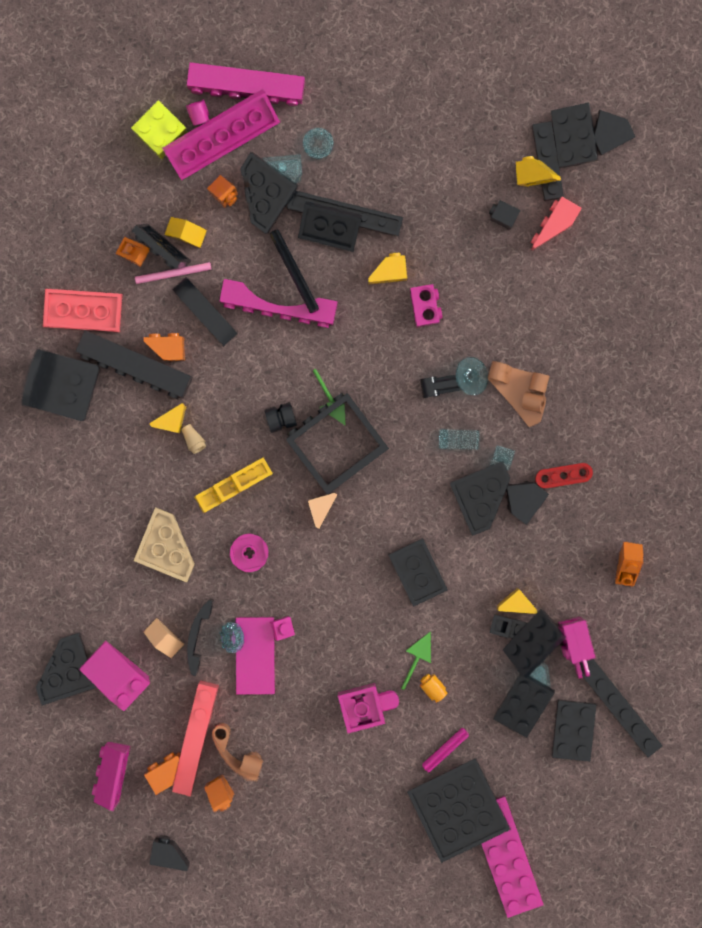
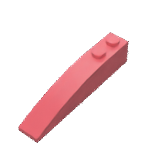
(195, 737)

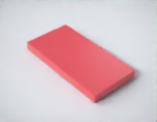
(82, 310)

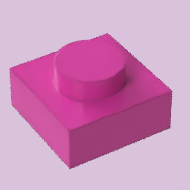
(282, 628)

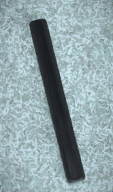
(294, 271)

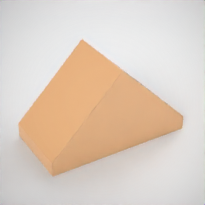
(320, 507)
(163, 638)

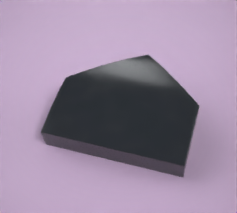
(611, 131)
(525, 500)

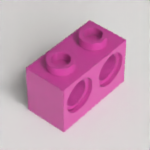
(420, 306)

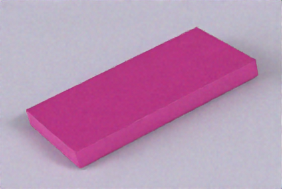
(257, 657)

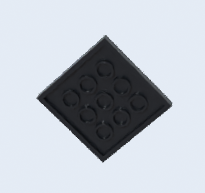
(458, 810)

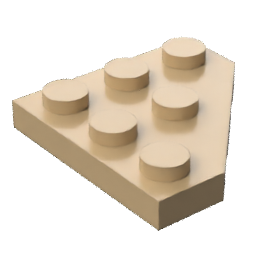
(165, 547)

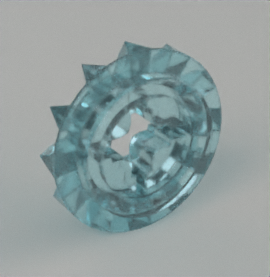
(320, 134)
(237, 637)

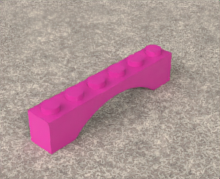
(238, 295)

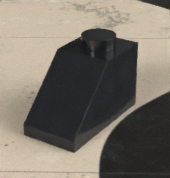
(168, 854)

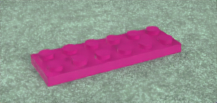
(221, 134)
(511, 868)

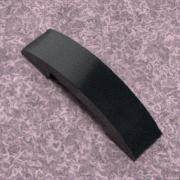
(205, 311)
(194, 659)

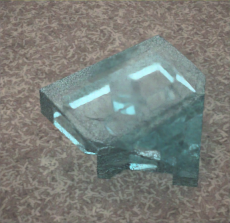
(287, 165)

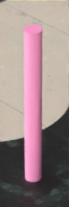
(173, 273)

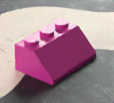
(110, 774)

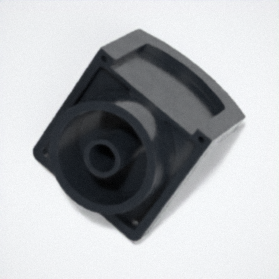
(60, 385)

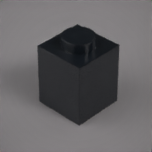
(504, 214)

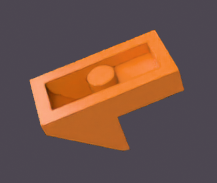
(133, 251)

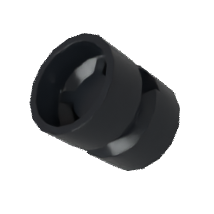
(280, 417)

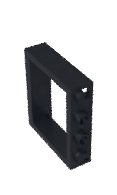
(323, 412)

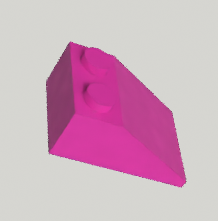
(115, 675)

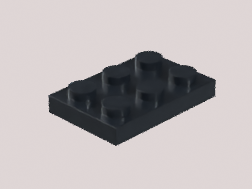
(574, 135)
(329, 226)
(160, 246)
(418, 572)
(534, 643)
(524, 705)
(574, 730)

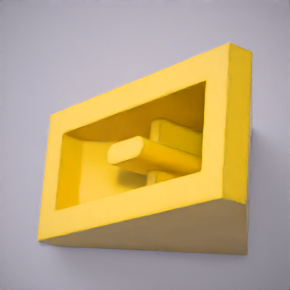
(185, 232)
(171, 420)
(516, 603)

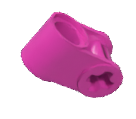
(198, 112)

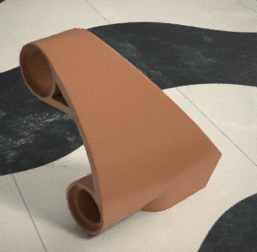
(521, 389)
(251, 763)

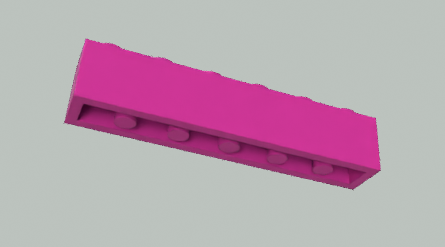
(245, 83)

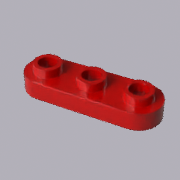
(572, 475)

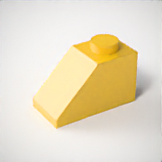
(534, 172)
(390, 270)

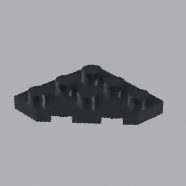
(265, 191)
(481, 495)
(62, 672)

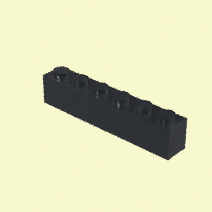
(134, 364)

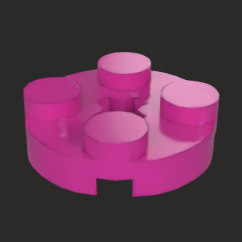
(240, 546)

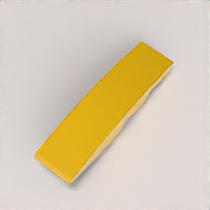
(233, 485)

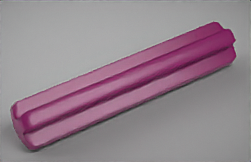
(445, 750)

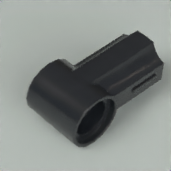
(435, 386)

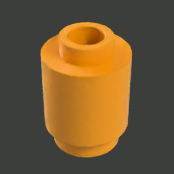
(433, 687)

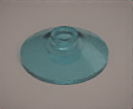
(478, 376)

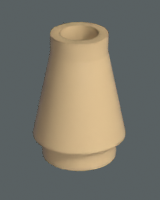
(193, 440)

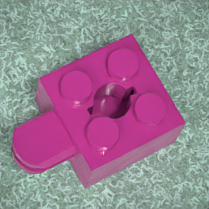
(577, 644)
(364, 706)

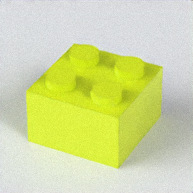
(158, 128)

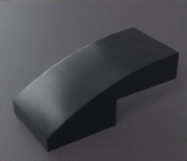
(506, 626)

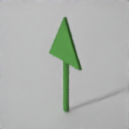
(338, 413)
(422, 650)

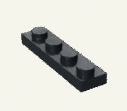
(547, 154)

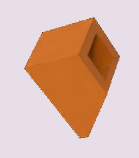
(223, 191)
(168, 348)
(629, 564)
(163, 775)
(219, 793)

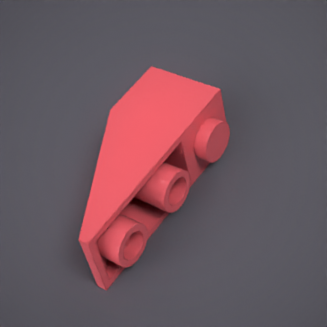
(561, 219)

